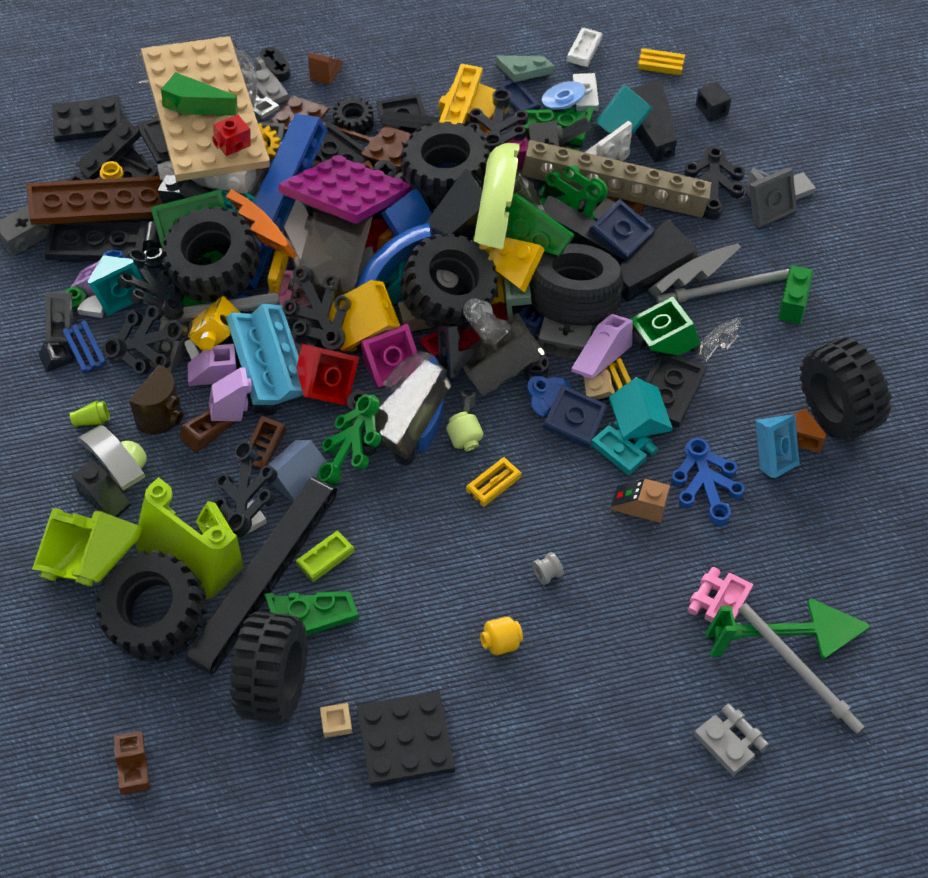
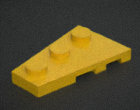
(516, 260)

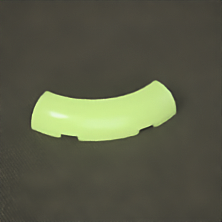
(497, 195)

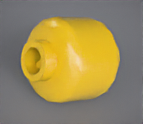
(501, 635)

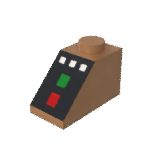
(642, 499)

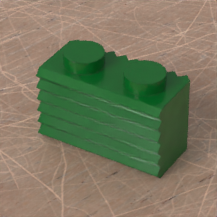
(795, 294)

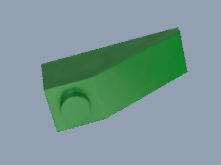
(197, 98)

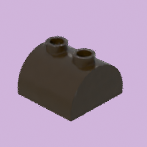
(157, 403)

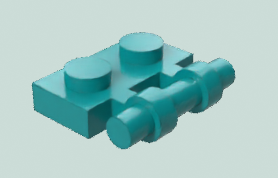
(623, 452)

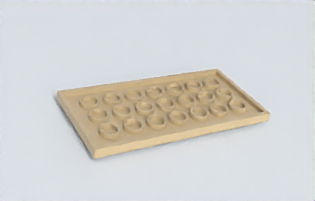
(190, 136)

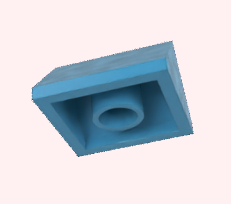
(777, 444)

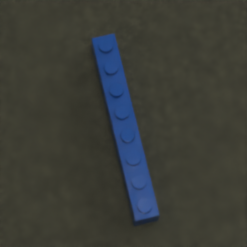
(293, 157)

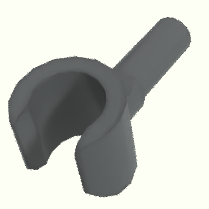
(468, 401)

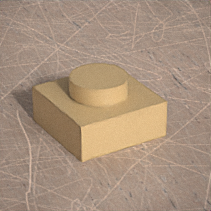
(599, 386)
(336, 720)

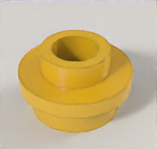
(111, 170)

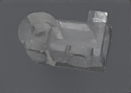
(484, 322)

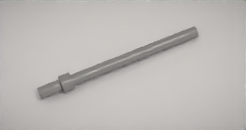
(681, 295)
(839, 708)

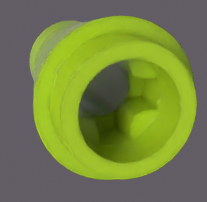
(92, 414)

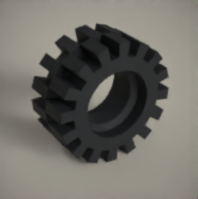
(354, 107)

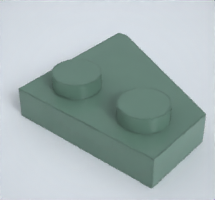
(524, 67)

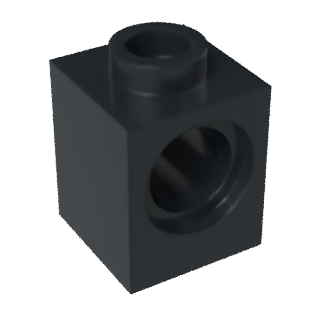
(713, 101)

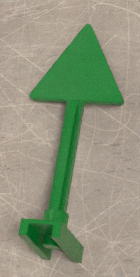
(830, 626)

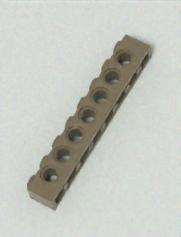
(622, 178)

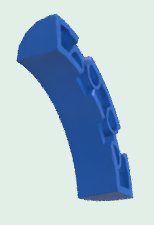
(393, 253)

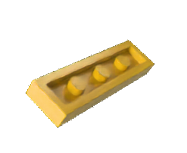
(461, 94)

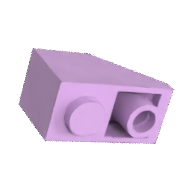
(212, 365)
(229, 396)

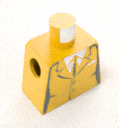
(207, 328)

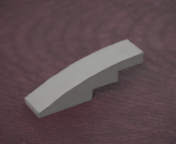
(699, 267)

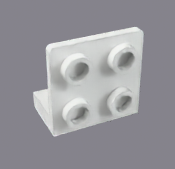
(615, 145)

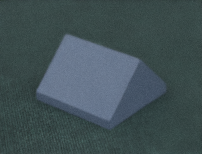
(296, 467)

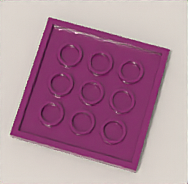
(345, 189)

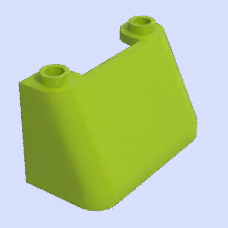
(83, 546)
(210, 556)

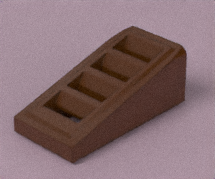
(279, 431)
(197, 439)

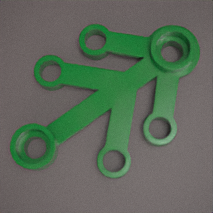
(575, 196)
(351, 437)

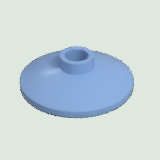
(563, 95)

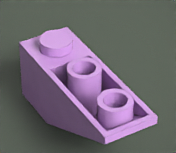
(605, 345)

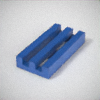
(76, 330)

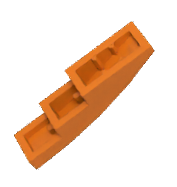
(261, 225)

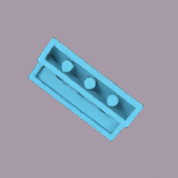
(267, 353)

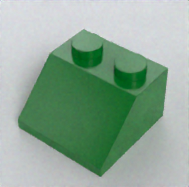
(667, 328)

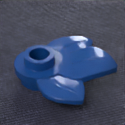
(544, 398)

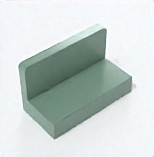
(515, 296)

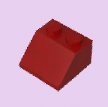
(326, 374)

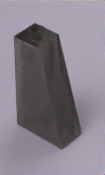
(411, 408)

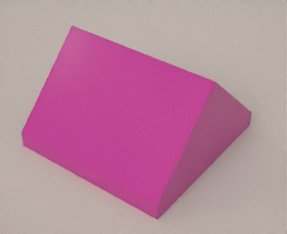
(386, 351)

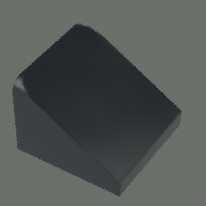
(55, 355)

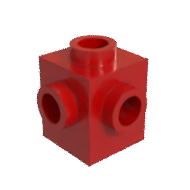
(231, 135)

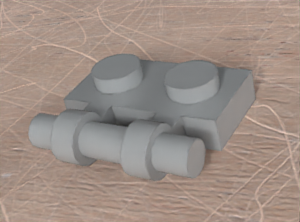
(725, 745)

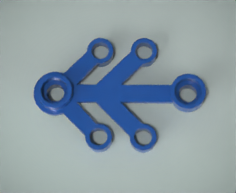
(707, 478)

